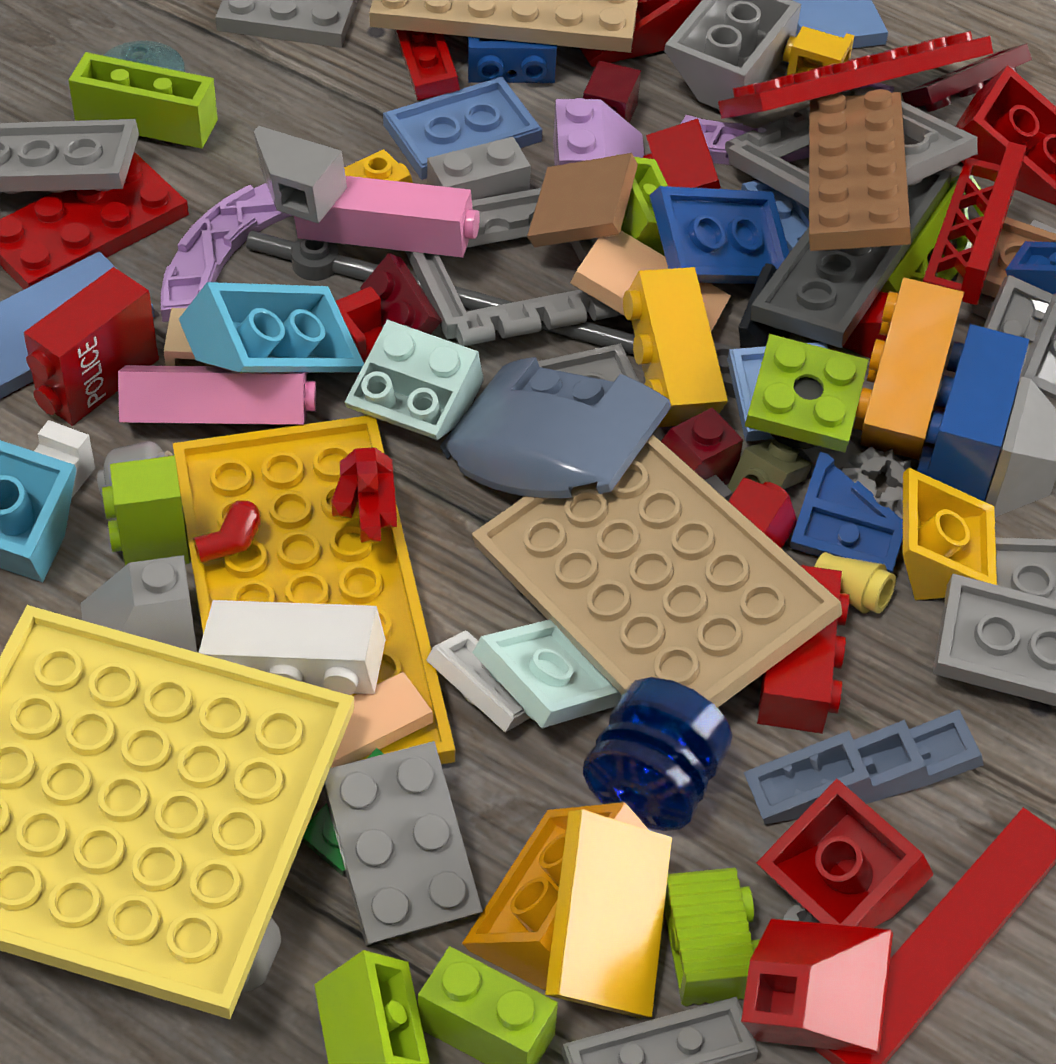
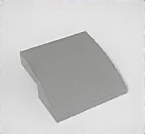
(1029, 314)

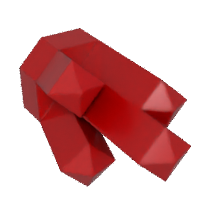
(369, 480)

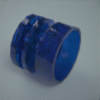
(658, 752)

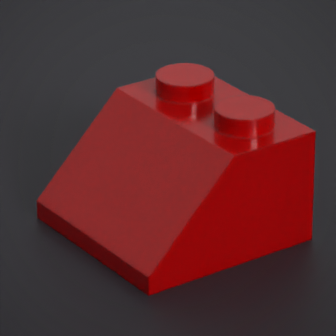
(846, 862)

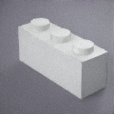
(306, 642)

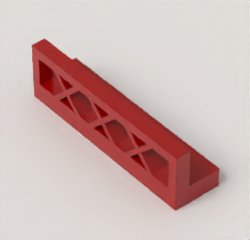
(981, 231)

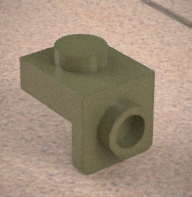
(771, 463)

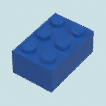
(975, 410)

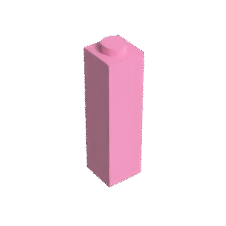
(398, 217)
(213, 395)

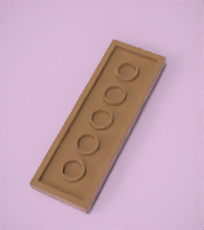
(857, 172)

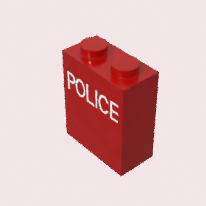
(87, 342)

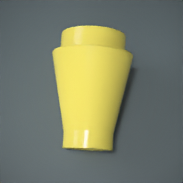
(866, 582)

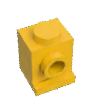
(816, 49)

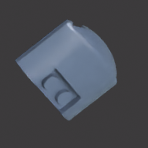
(553, 430)

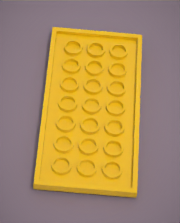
(303, 549)

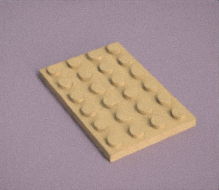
(659, 578)

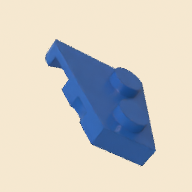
(845, 519)

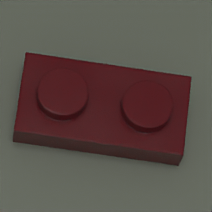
(402, 296)

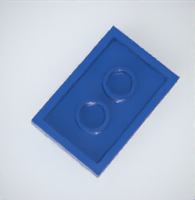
(719, 232)

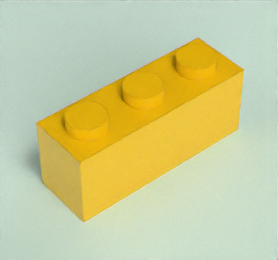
(675, 342)

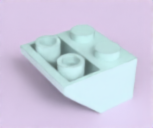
(417, 381)

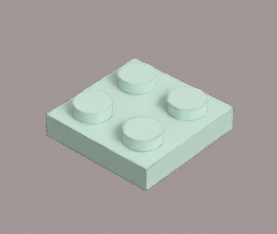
(545, 673)

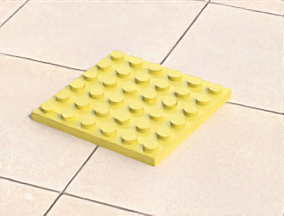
(150, 805)

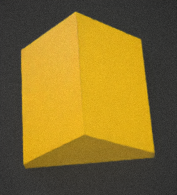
(945, 535)

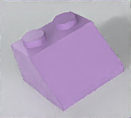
(591, 131)

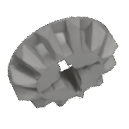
(866, 468)

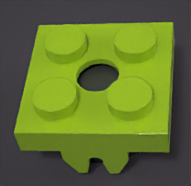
(806, 394)

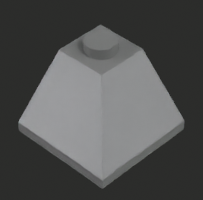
(1027, 454)
(146, 601)

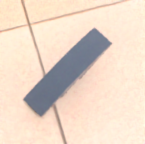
(870, 766)

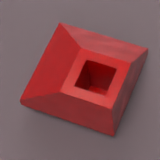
(818, 986)

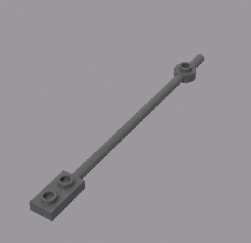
(321, 260)

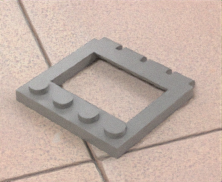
(760, 151)
(500, 220)

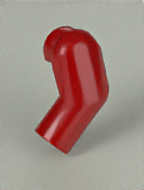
(235, 533)

